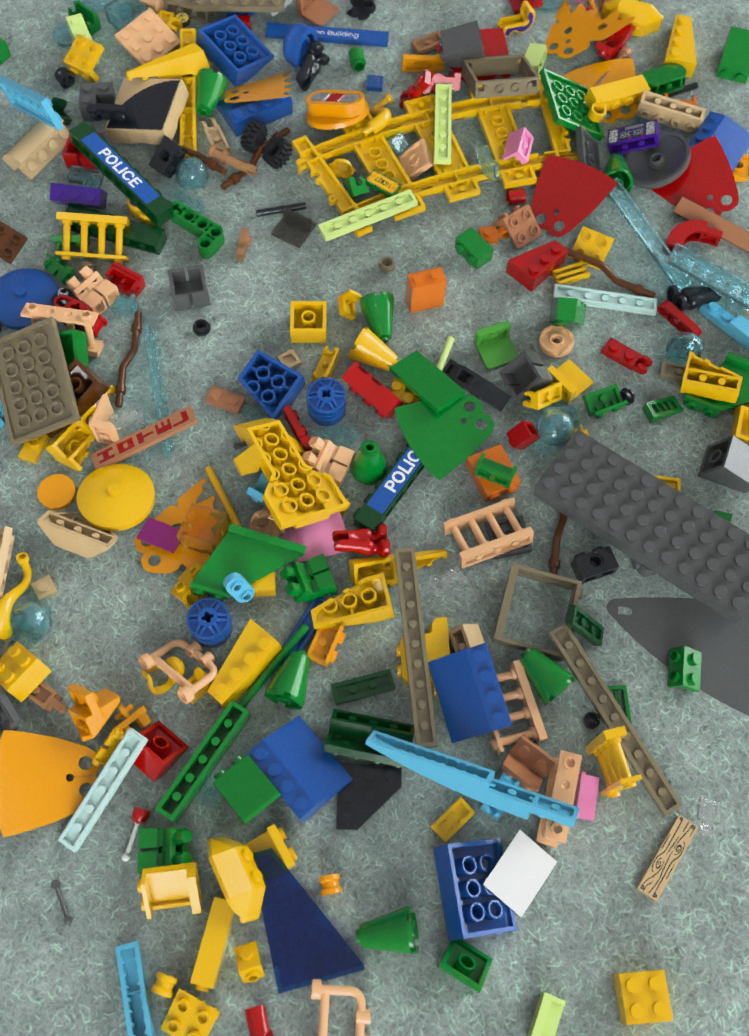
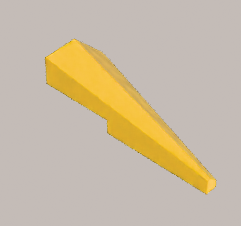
(172, 65)
(74, 440)
(374, 565)

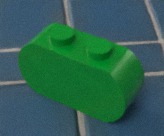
(666, 78)

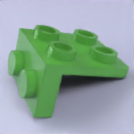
(495, 345)

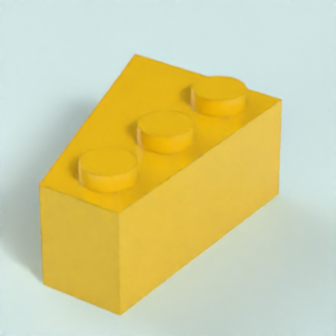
(710, 381)

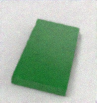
(427, 381)

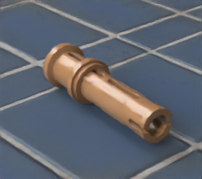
(225, 157)

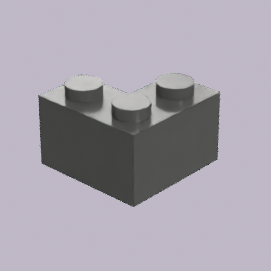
(95, 93)

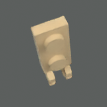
(215, 135)

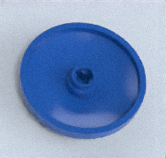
(23, 287)

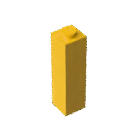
(213, 945)

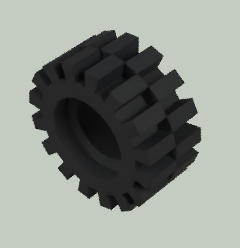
(253, 136)
(277, 152)

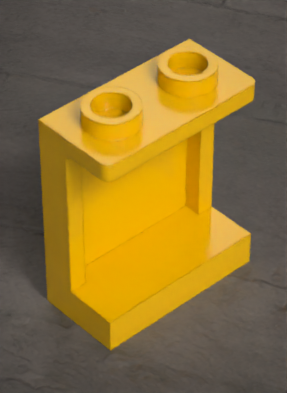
(170, 888)

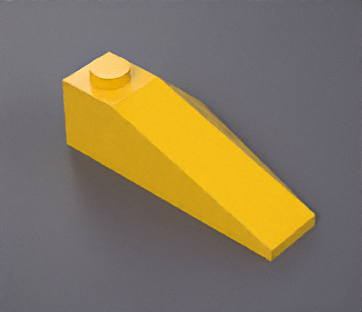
(361, 604)

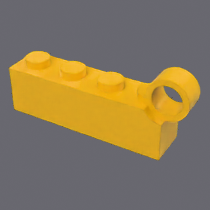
(614, 95)

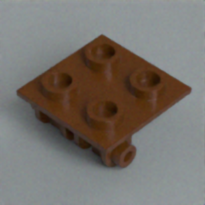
(10, 243)

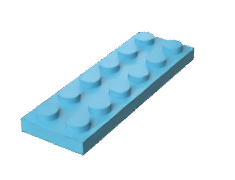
(31, 103)

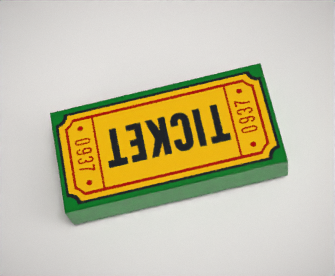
(382, 183)

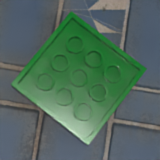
(568, 103)

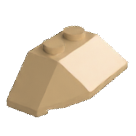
(75, 534)

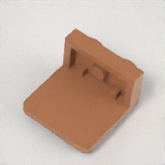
(316, 11)
(520, 225)

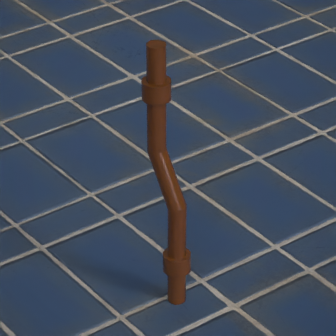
(211, 163)
(235, 177)
(638, 289)
(120, 388)
(554, 562)

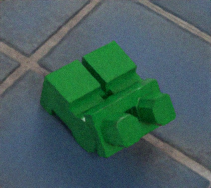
(309, 580)
(172, 844)

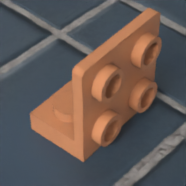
(528, 764)

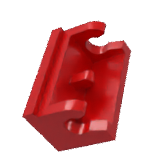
(126, 280)

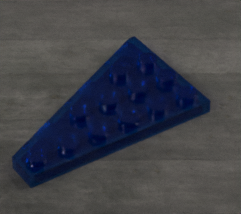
(297, 931)

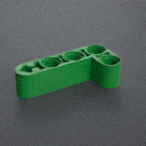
(209, 233)

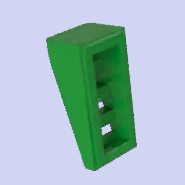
(652, 416)

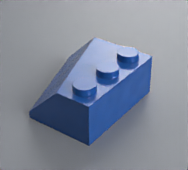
(271, 383)

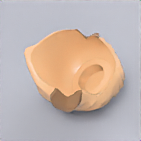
(264, 522)

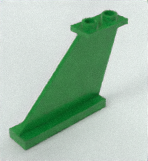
(712, 407)
(246, 553)

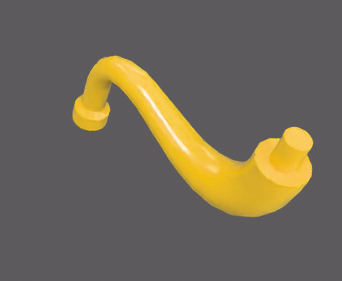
(381, 115)
(10, 597)

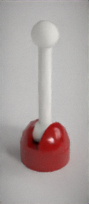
(139, 816)

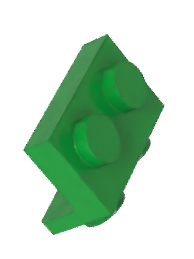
(603, 400)
(684, 668)

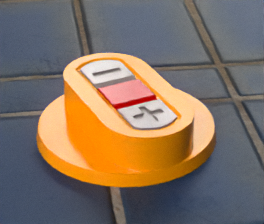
(335, 108)

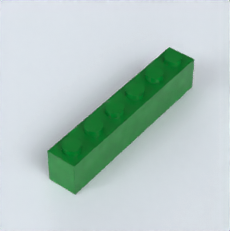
(203, 762)

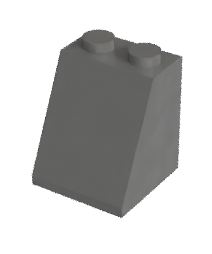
(461, 43)
(727, 464)

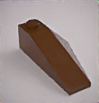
(86, 386)

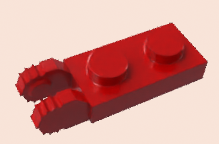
(415, 90)
(626, 356)
(298, 430)

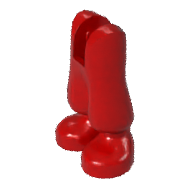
(363, 541)

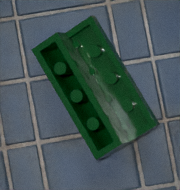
(350, 731)

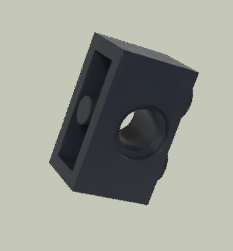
(161, 161)
(602, 557)

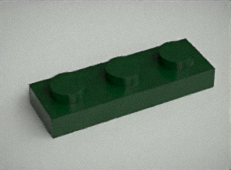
(584, 625)
(362, 687)

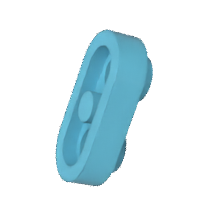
(238, 587)

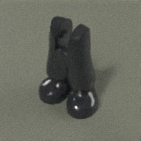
(311, 64)
(691, 297)

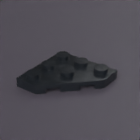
(366, 793)

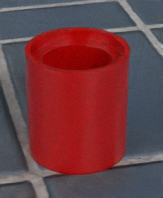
(516, 196)

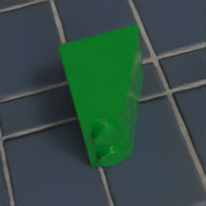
(735, 56)
(245, 788)

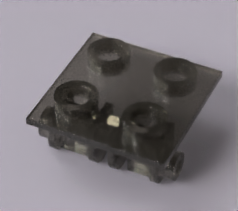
(293, 228)

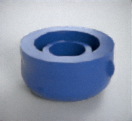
(296, 43)

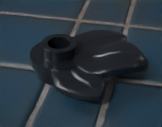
(361, 9)

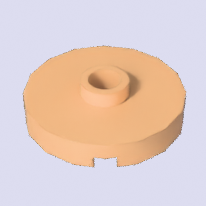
(559, 334)

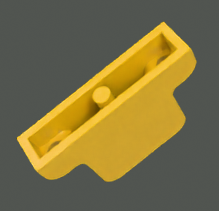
(436, 646)

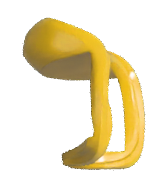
(176, 663)

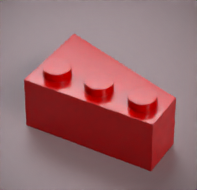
(537, 264)
(371, 390)

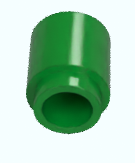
(357, 59)

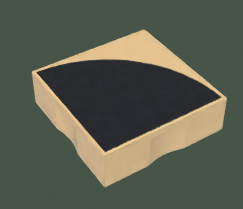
(155, 110)

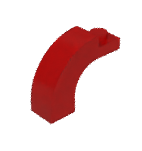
(611, 46)
(693, 231)

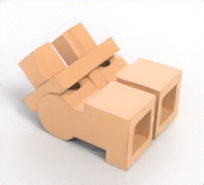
(93, 290)
(329, 459)

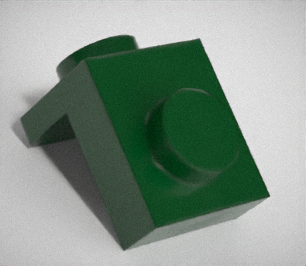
(59, 106)

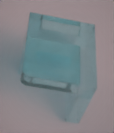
(398, 144)

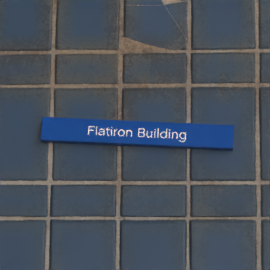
(335, 35)

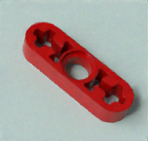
(672, 314)

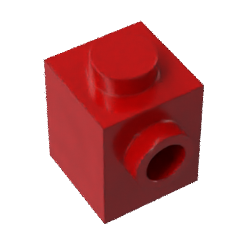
(522, 435)

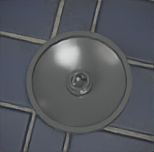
(660, 164)

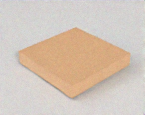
(416, 159)

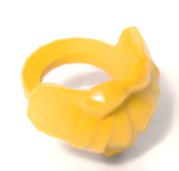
(342, 168)

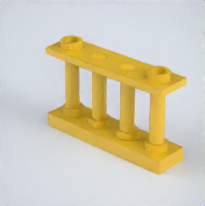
(84, 221)
(612, 761)

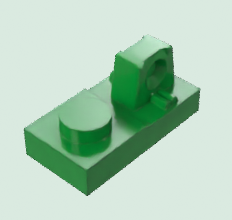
(74, 239)

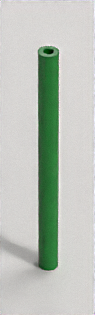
(273, 665)

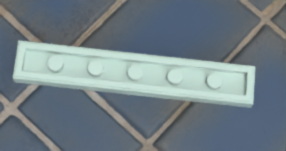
(607, 299)
(102, 790)

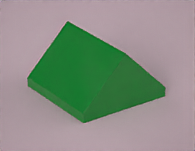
(465, 964)

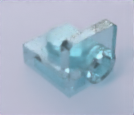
(125, 306)

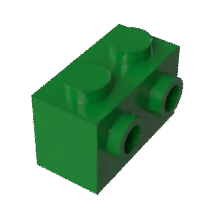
(473, 248)

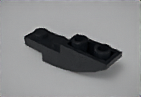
(476, 385)

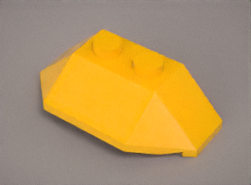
(646, 15)
(237, 876)

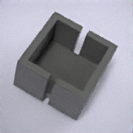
(188, 292)
(527, 373)

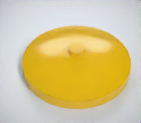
(116, 497)

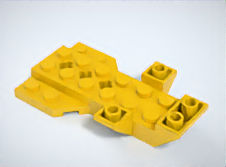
(294, 490)

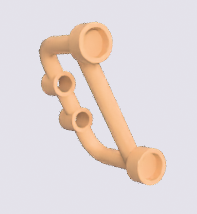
(187, 690)
(323, 993)

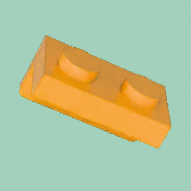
(324, 645)

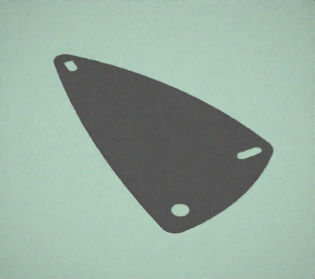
(678, 622)

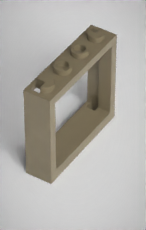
(500, 65)
(537, 575)

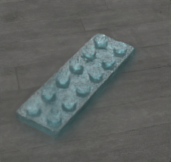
(709, 275)

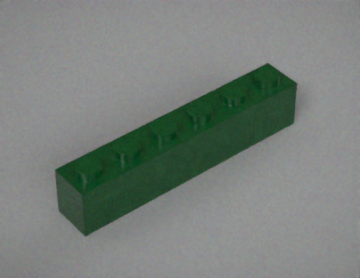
(137, 235)

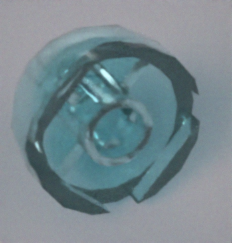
(192, 173)
(682, 344)
(555, 427)
(33, 619)

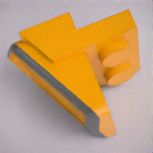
(91, 710)

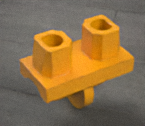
(139, 715)

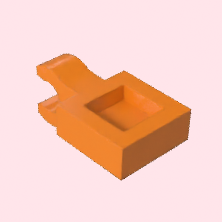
(491, 234)

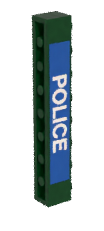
(121, 173)
(388, 491)

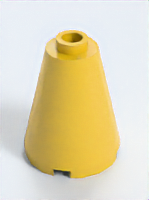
(372, 351)

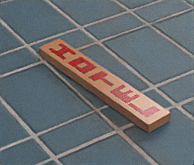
(144, 438)

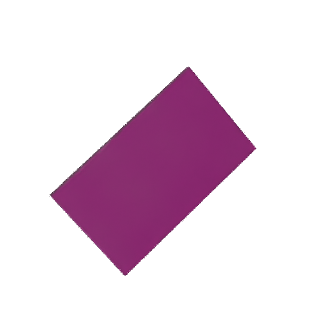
(159, 535)

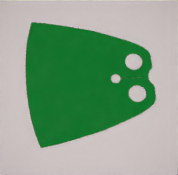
(441, 438)

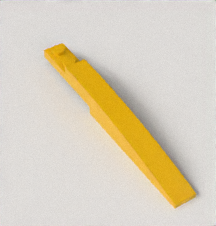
(189, 116)

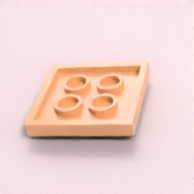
(147, 38)

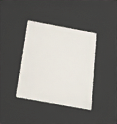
(520, 873)

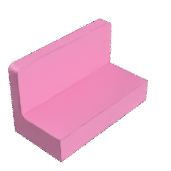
(519, 145)
(586, 795)

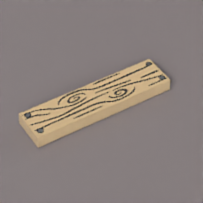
(667, 858)

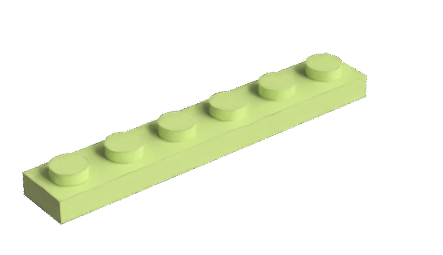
(442, 128)
(367, 215)

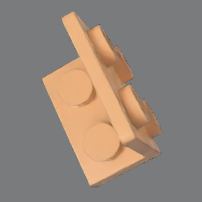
(99, 422)

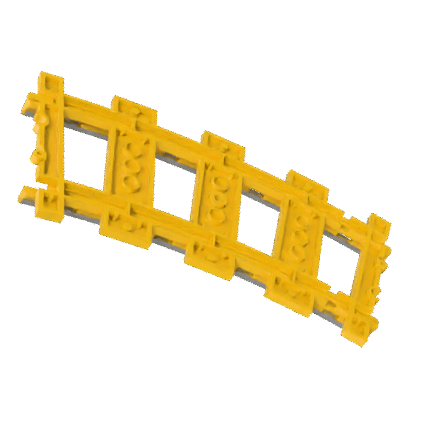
(454, 180)

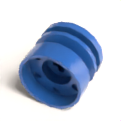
(326, 401)
(212, 633)

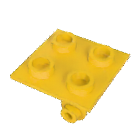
(593, 244)
(189, 1016)

